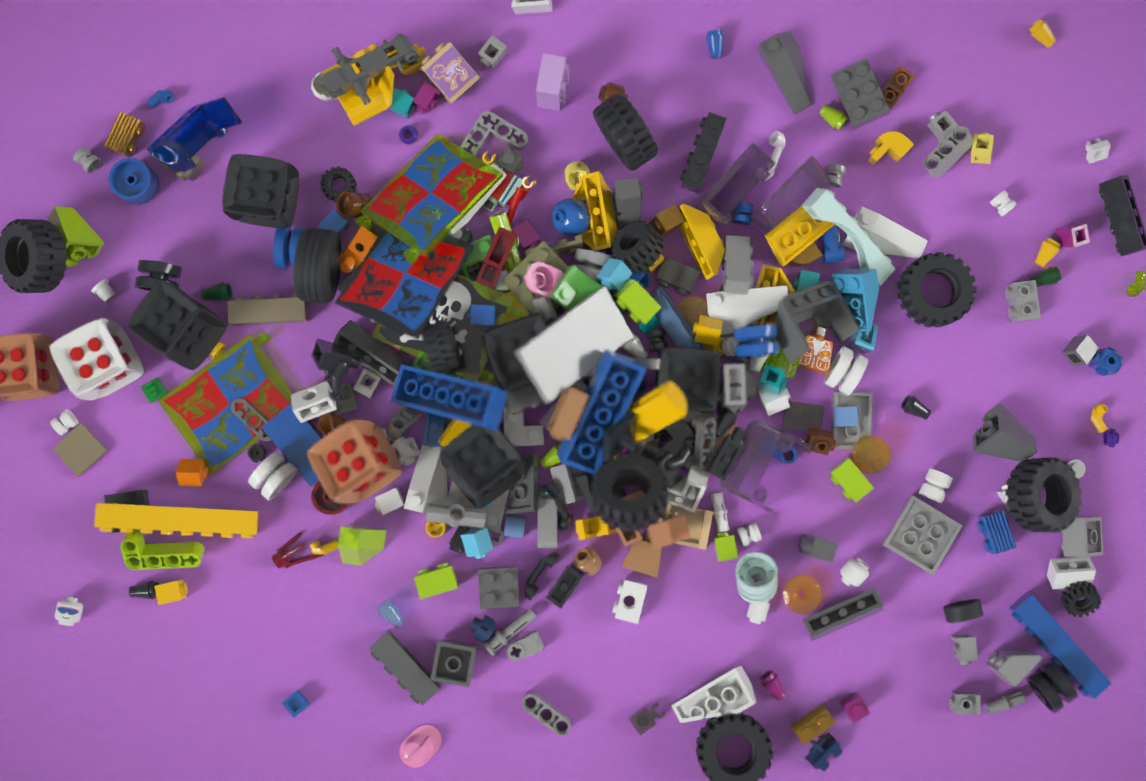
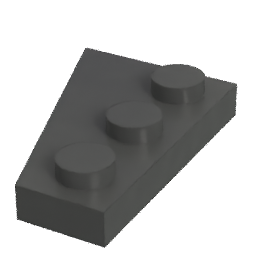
(525, 491)

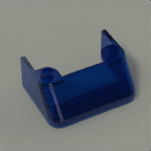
(192, 132)

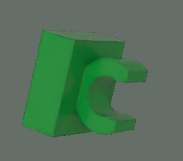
(154, 390)

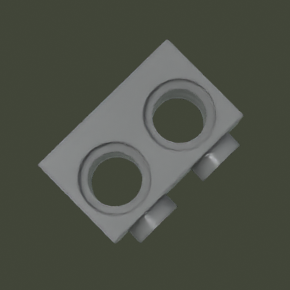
(734, 385)

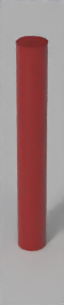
(514, 204)

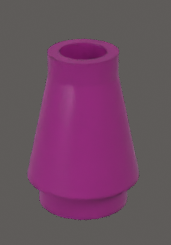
(772, 684)

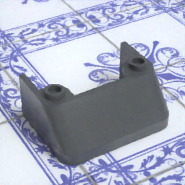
(818, 302)

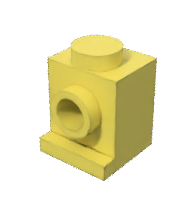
(978, 153)

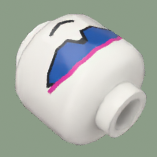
(68, 611)

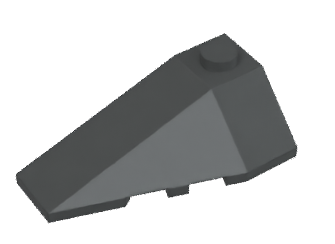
(785, 65)

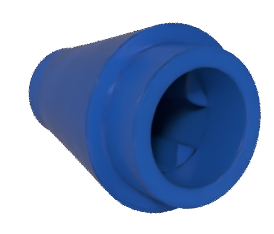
(715, 43)

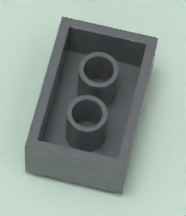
(859, 94)

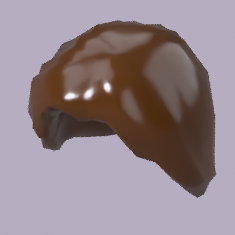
(329, 422)

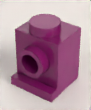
(426, 98)

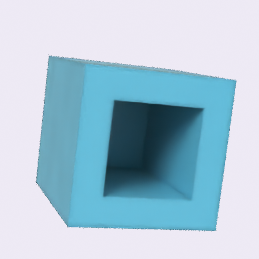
(614, 274)
(477, 542)

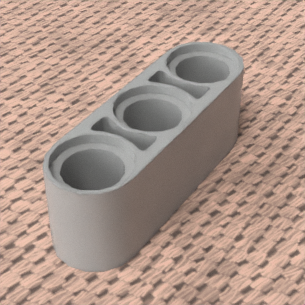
(953, 143)
(547, 523)
(550, 722)

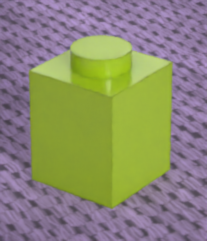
(725, 546)

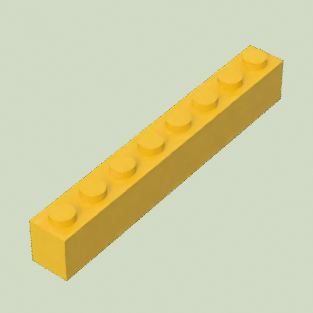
(176, 519)

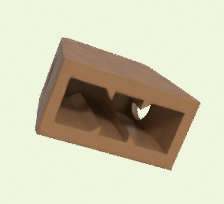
(643, 557)

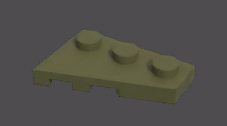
(564, 246)

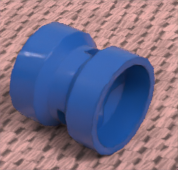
(743, 213)

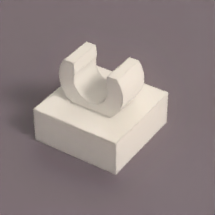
(1097, 151)

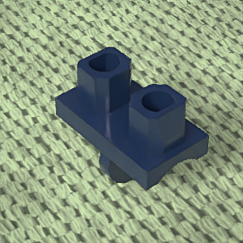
(822, 750)

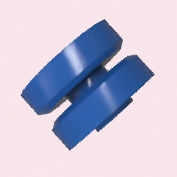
(133, 181)
(285, 246)
(756, 341)

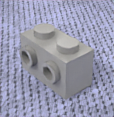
(1023, 301)

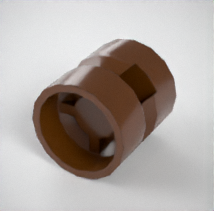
(350, 203)

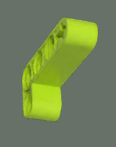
(159, 555)

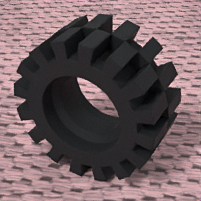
(333, 174)
(1084, 606)

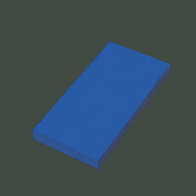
(294, 441)

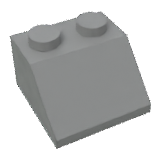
(566, 482)
(1083, 538)
(1012, 665)

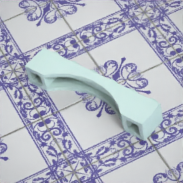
(824, 207)

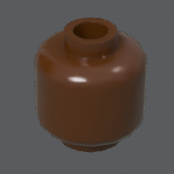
(609, 90)

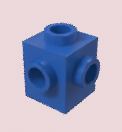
(1101, 364)

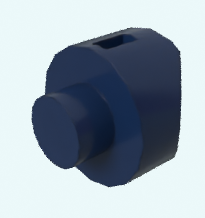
(488, 623)

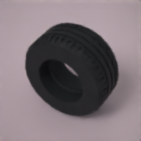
(316, 265)

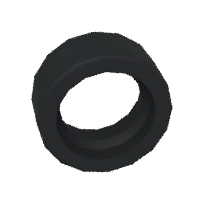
(963, 611)

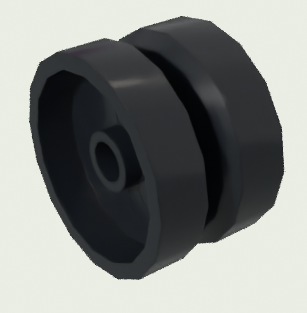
(157, 271)
(1052, 687)

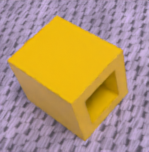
(708, 330)
(171, 591)

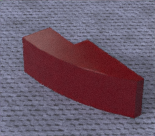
(496, 257)

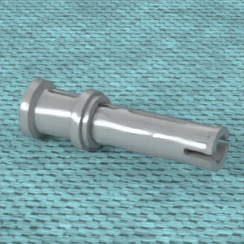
(502, 637)

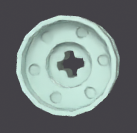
(756, 577)

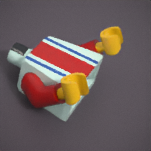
(505, 191)

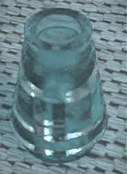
(390, 613)

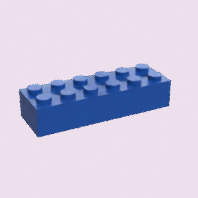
(449, 397)
(607, 402)

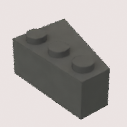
(627, 201)
(522, 397)

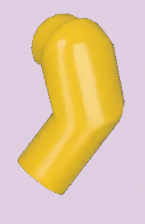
(1097, 415)
(324, 549)

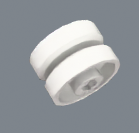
(846, 371)
(272, 475)

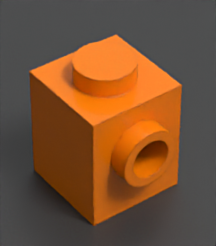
(191, 472)

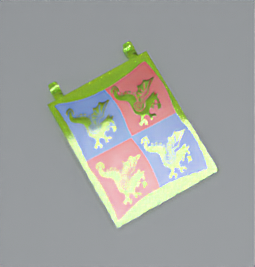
(430, 196)
(203, 402)

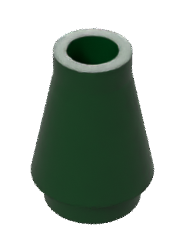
(1047, 277)
(217, 292)

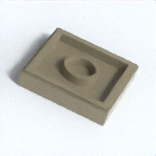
(80, 449)

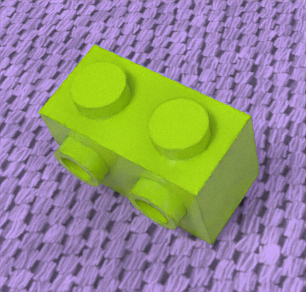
(636, 301)
(851, 480)
(436, 581)

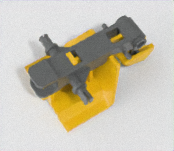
(366, 79)

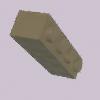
(267, 311)

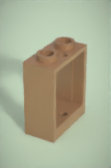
(567, 413)

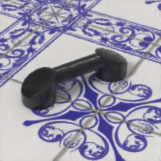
(549, 491)
(548, 560)

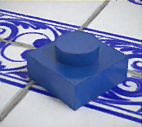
(296, 703)

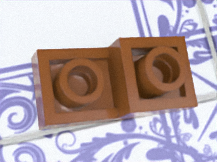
(896, 85)

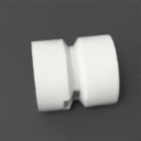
(935, 485)

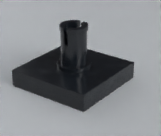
(620, 437)

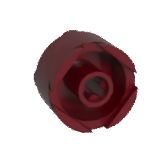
(323, 502)

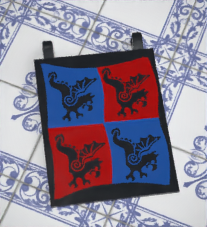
(401, 292)

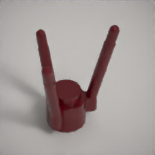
(283, 556)

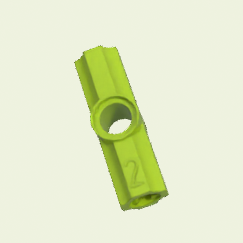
(501, 220)

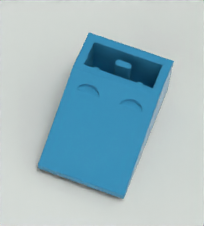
(860, 293)

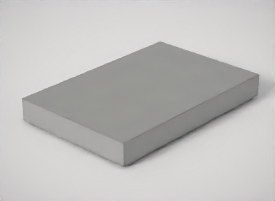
(848, 436)

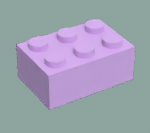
(552, 82)

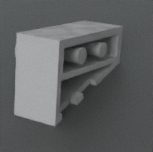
(737, 265)

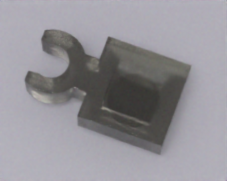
(644, 719)

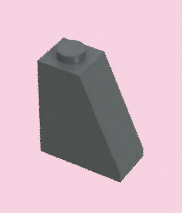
(1004, 436)

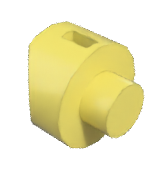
(574, 172)

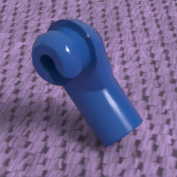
(161, 96)

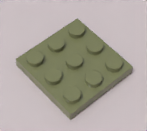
(515, 279)

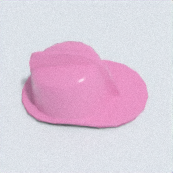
(542, 278)
(420, 746)

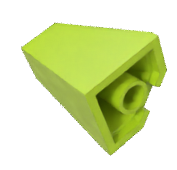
(77, 234)
(360, 544)

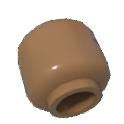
(587, 561)

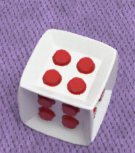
(97, 359)

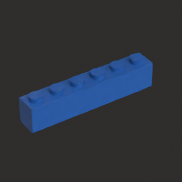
(1060, 646)

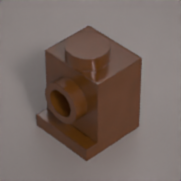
(820, 440)

